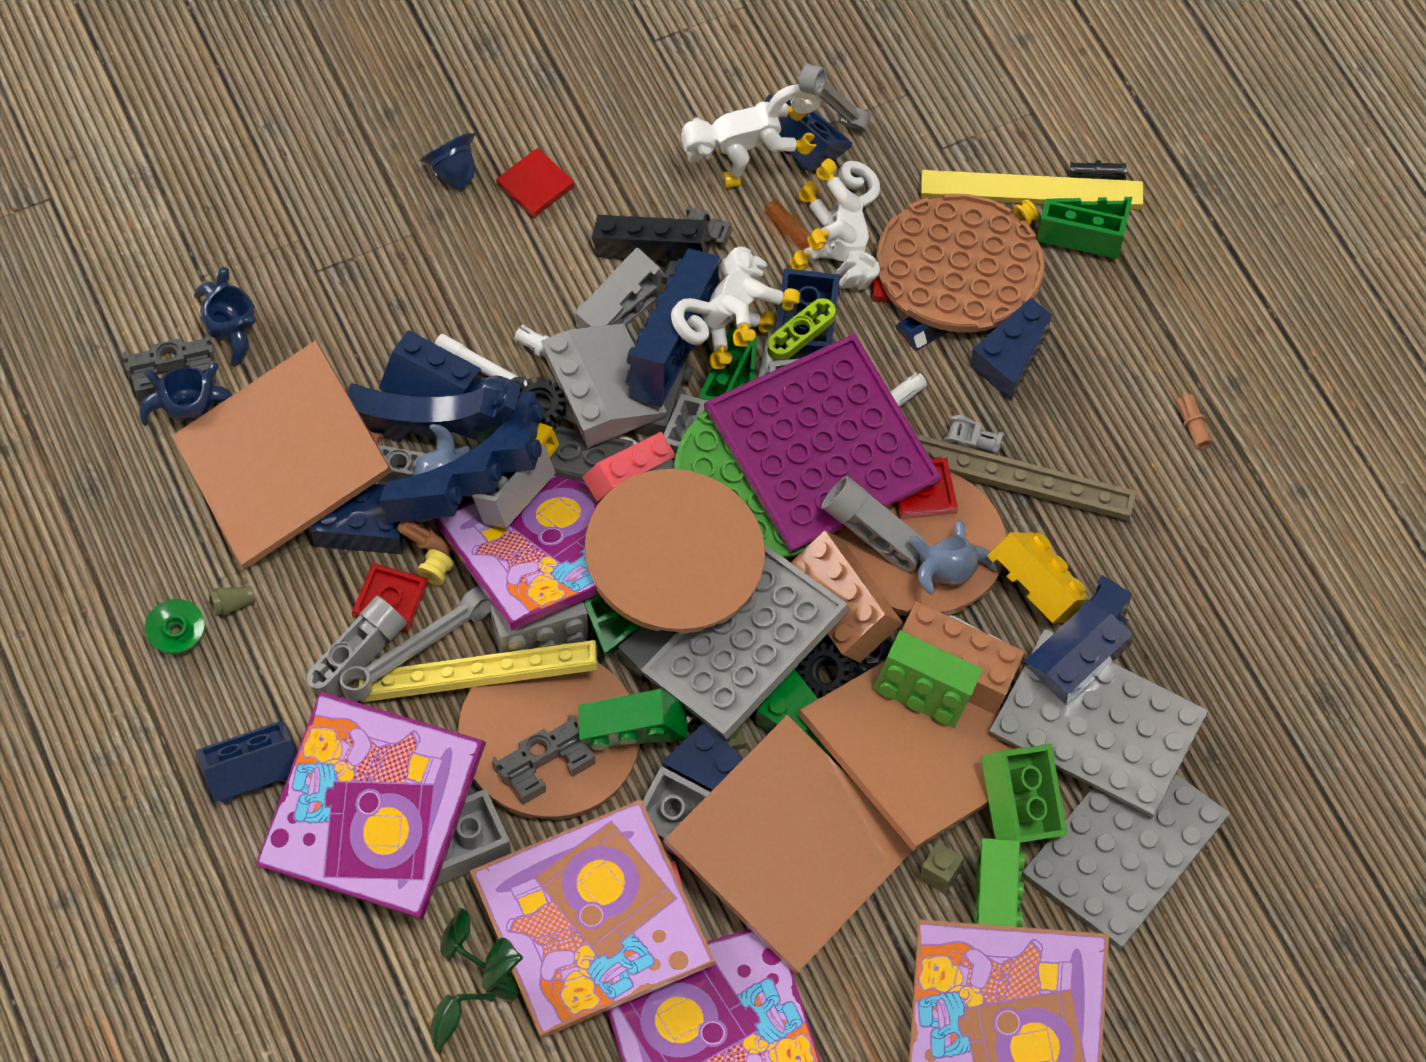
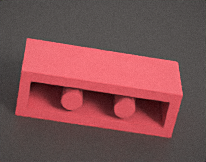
(627, 463)

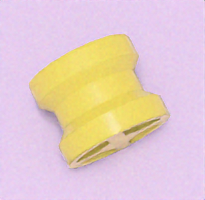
(435, 567)

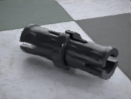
(1098, 170)

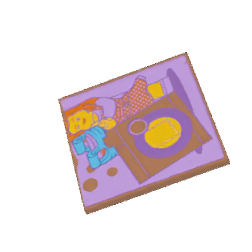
(592, 918)
(1007, 994)

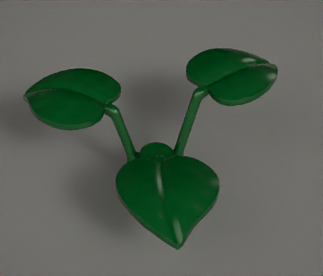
(495, 981)

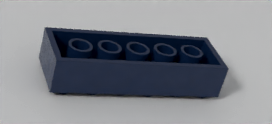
(659, 347)

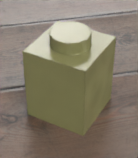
(941, 868)

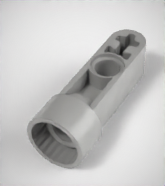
(872, 523)
(359, 643)

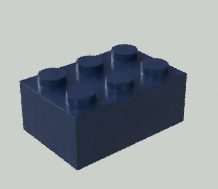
(811, 287)
(359, 526)

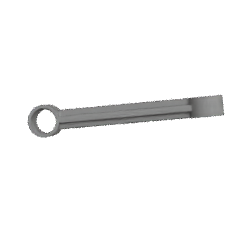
(813, 81)
(473, 606)

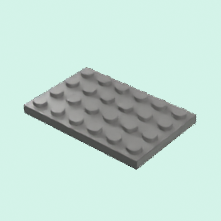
(739, 663)
(1113, 735)
(1122, 860)

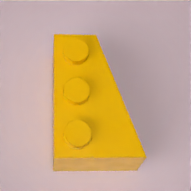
(1042, 574)

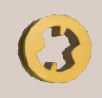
(1026, 211)

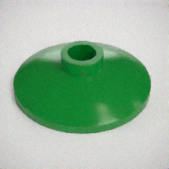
(172, 615)

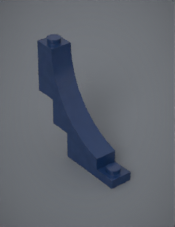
(468, 414)

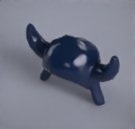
(227, 313)
(183, 393)

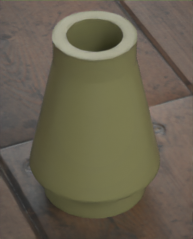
(230, 599)

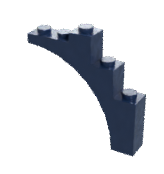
(441, 490)

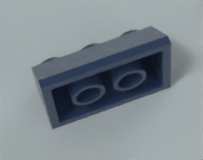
(828, 139)
(427, 370)
(1079, 651)
(248, 761)

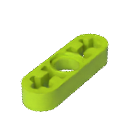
(805, 318)

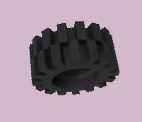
(553, 394)
(816, 658)

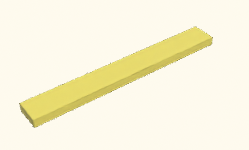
(1017, 188)
(485, 670)

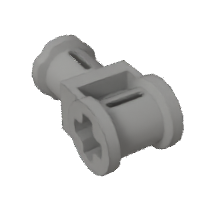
(972, 435)

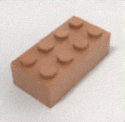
(838, 570)
(974, 646)

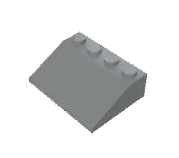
(593, 374)

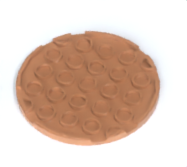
(959, 262)
(674, 550)
(903, 588)
(518, 709)

